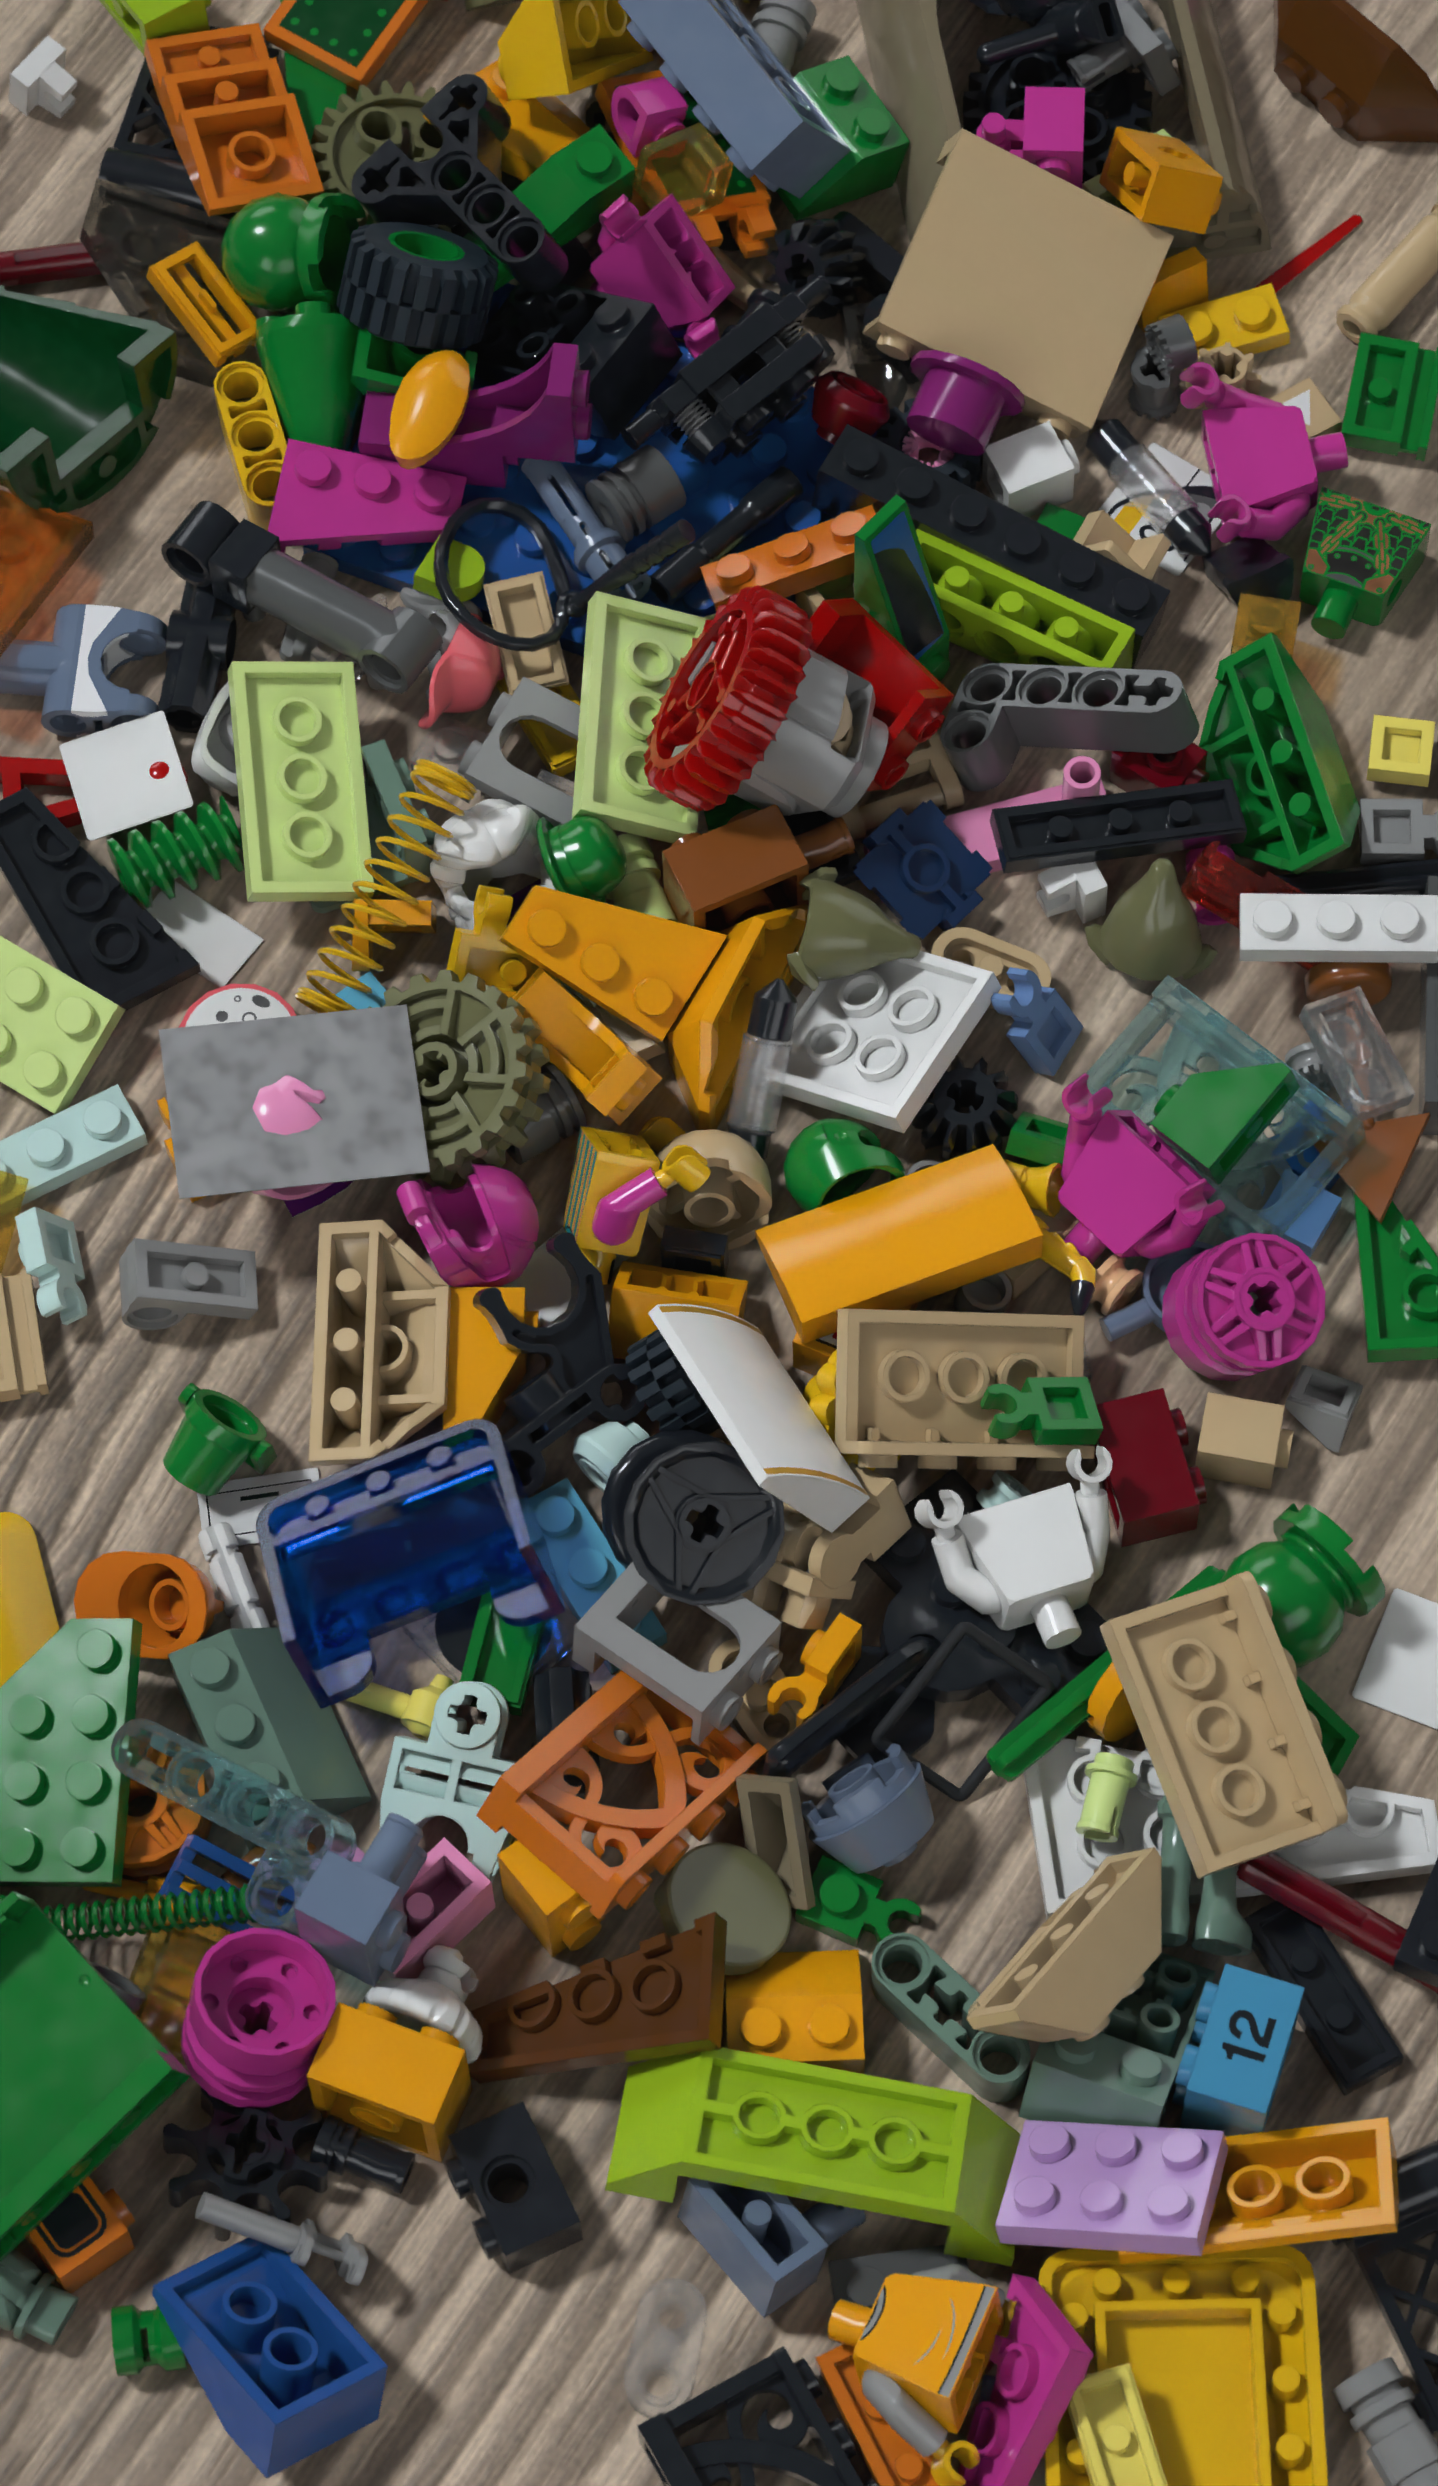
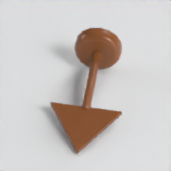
(1391, 1142)

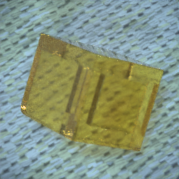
(684, 165)

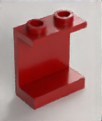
(905, 691)

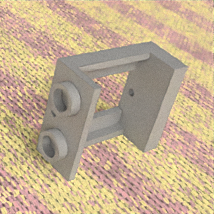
(496, 777)
(704, 1696)

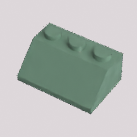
(263, 1716)

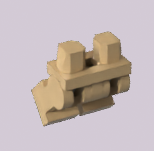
(822, 1563)

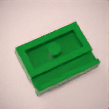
(1391, 397)

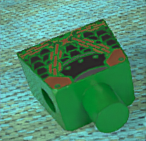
(1358, 561)

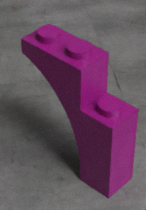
(524, 417)

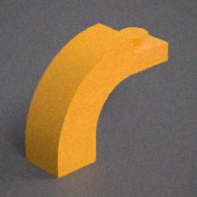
(586, 1048)

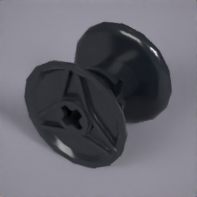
(648, 1508)

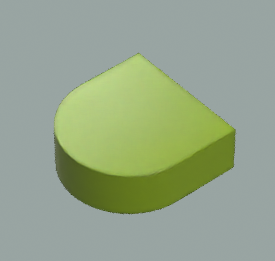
(465, 572)

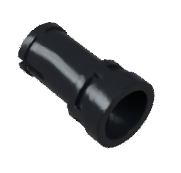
(349, 2151)

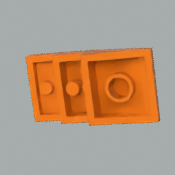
(232, 117)

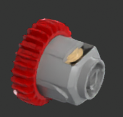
(764, 717)

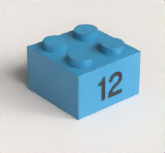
(1241, 2053)

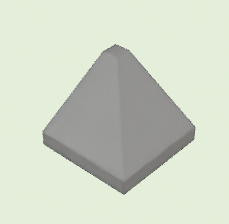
(1323, 1404)

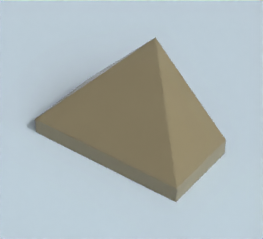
(776, 1832)

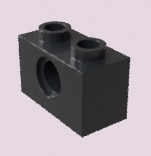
(504, 2149)

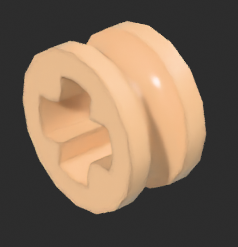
(1115, 1284)

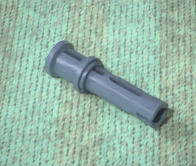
(595, 545)

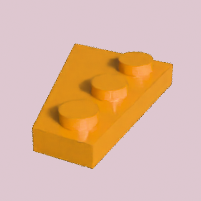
(614, 956)

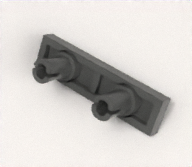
(1137, 48)

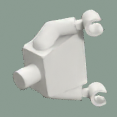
(1028, 1554)

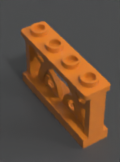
(536, 1795)

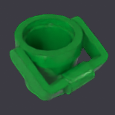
(215, 1441)

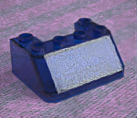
(399, 1546)

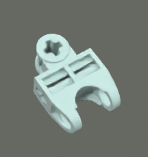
(462, 1758)

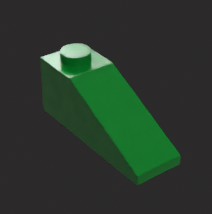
(574, 188)

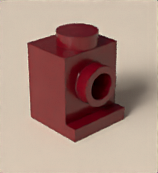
(1143, 771)

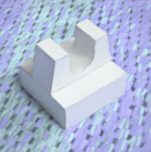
(43, 80)
(1072, 888)

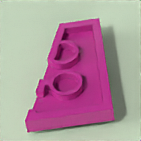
(352, 497)

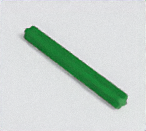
(1066, 1708)

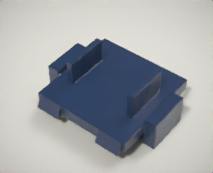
(922, 870)

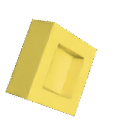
(1400, 750)

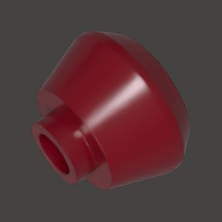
(847, 400)

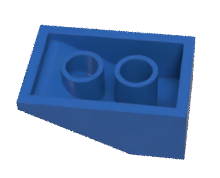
(271, 2353)

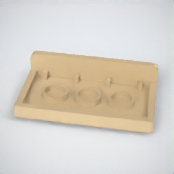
(919, 1378)
(1226, 1724)

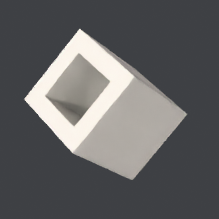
(1030, 470)

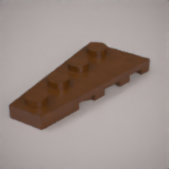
(612, 2012)

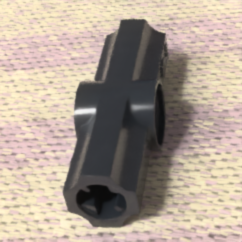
(197, 652)

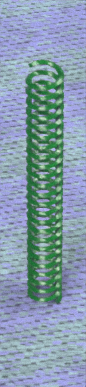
(153, 1906)

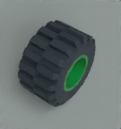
(417, 285)

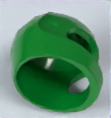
(833, 1161)

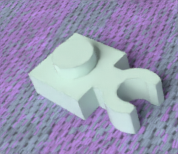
(53, 1256)

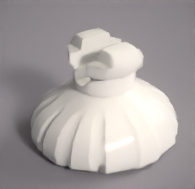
(434, 1998)

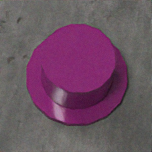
(959, 401)

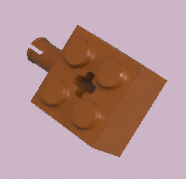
(746, 867)

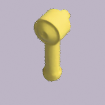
(414, 1710)

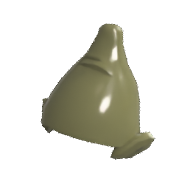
(1152, 930)
(844, 933)

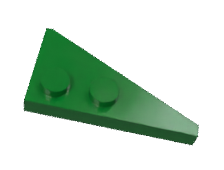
(1396, 1287)

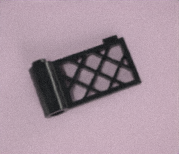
(155, 167)
(1416, 2220)

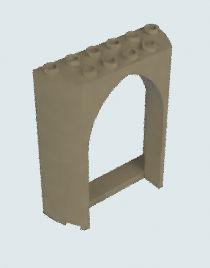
(918, 93)

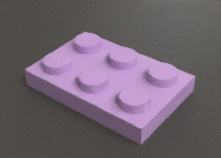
(1112, 2187)

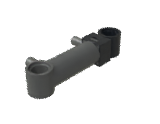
(261, 579)

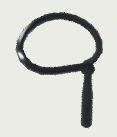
(570, 602)

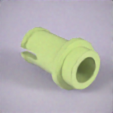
(1106, 1796)

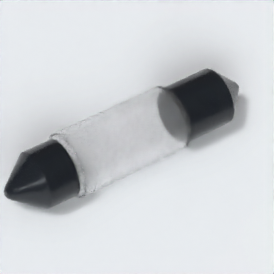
(1150, 487)
(763, 1066)

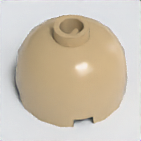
(730, 1201)

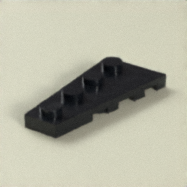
(82, 910)

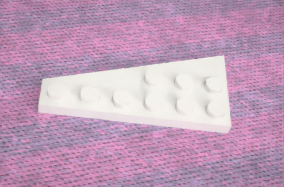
(1381, 1840)

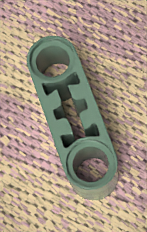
(952, 1993)

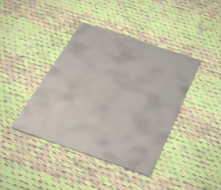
(357, 1059)

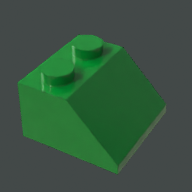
(864, 125)

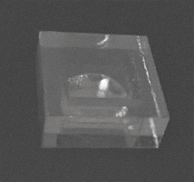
(447, 743)

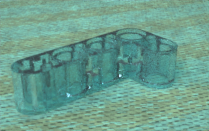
(231, 1806)

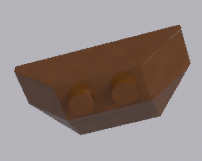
(1353, 72)

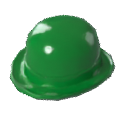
(582, 856)

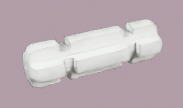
(232, 1577)

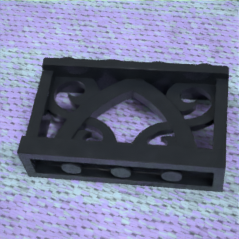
(774, 2450)

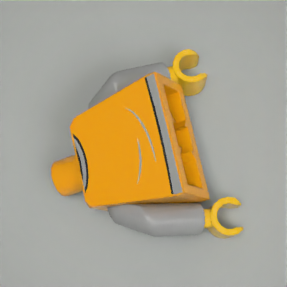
(925, 2355)

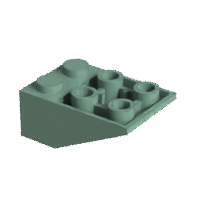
(1129, 2066)

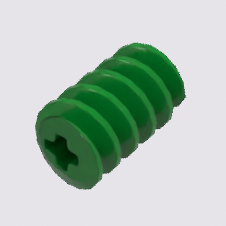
(177, 853)

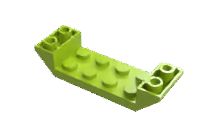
(817, 2139)

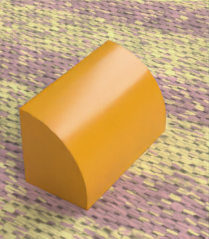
(644, 1286)

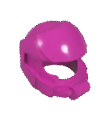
(476, 1231)

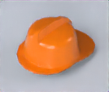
(155, 1589)

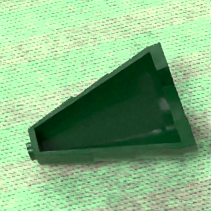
(76, 397)

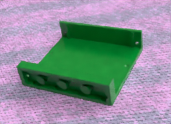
(71, 2069)

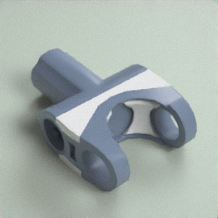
(78, 664)

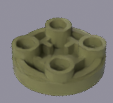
(736, 1887)

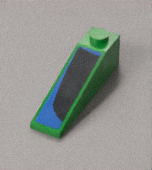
(898, 588)

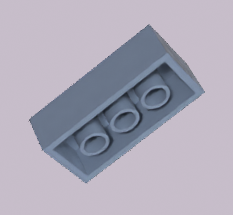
(739, 90)

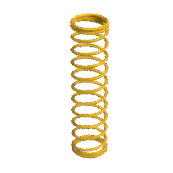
(445, 780)

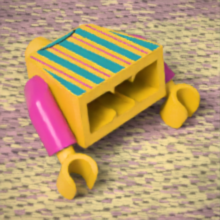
(617, 1183)

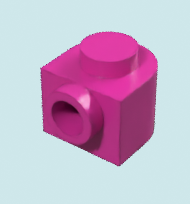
(647, 112)

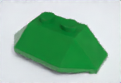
(1283, 759)

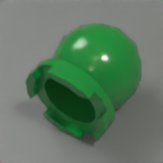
(290, 249)
(1309, 1581)

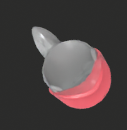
(465, 666)

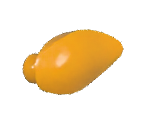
(428, 407)

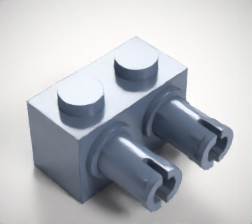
(357, 1909)
(763, 2238)

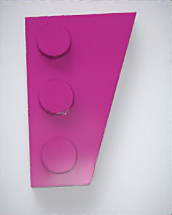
(1033, 2385)

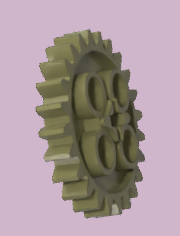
(347, 134)

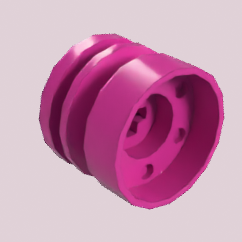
(1210, 1306)
(264, 1986)

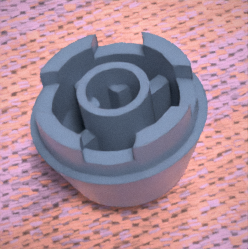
(871, 1811)

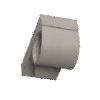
(173, 1279)

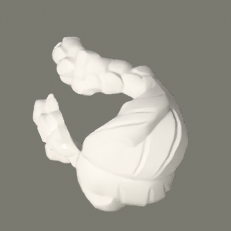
(486, 844)

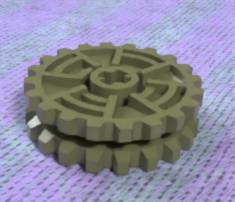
(472, 1070)

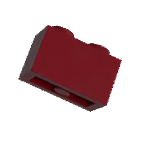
(1149, 1480)

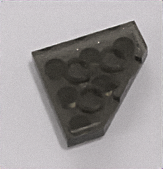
(134, 230)

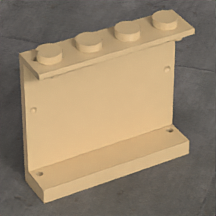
(1022, 281)

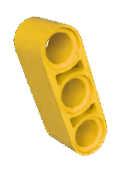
(251, 426)

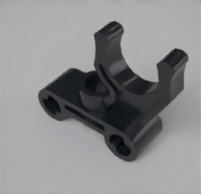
(576, 1366)

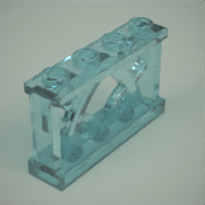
(1307, 1116)

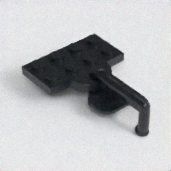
(911, 1633)

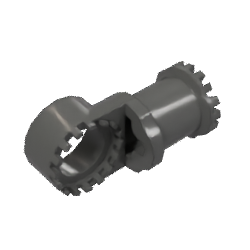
(1158, 366)

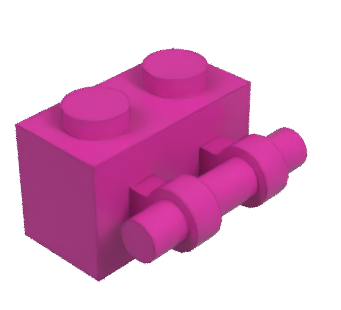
(1048, 135)

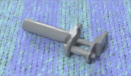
(348, 2256)

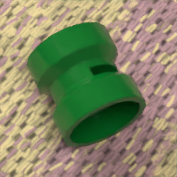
(130, 2342)

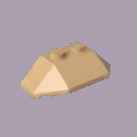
(375, 1343)
(1080, 1957)

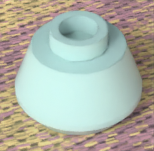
(603, 1447)

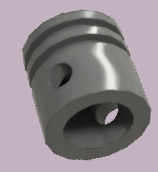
(636, 493)
(560, 1117)

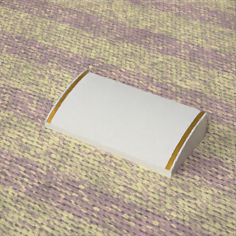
(761, 1411)

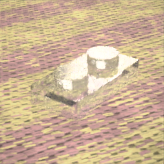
(1356, 1054)

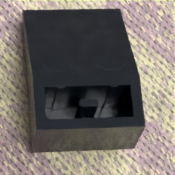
(617, 340)

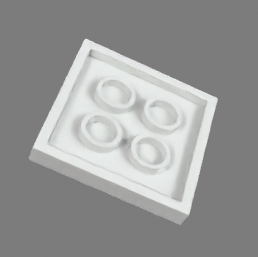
(884, 1036)

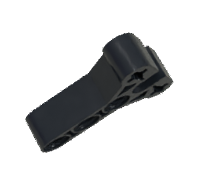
(463, 185)

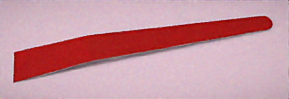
(1298, 264)

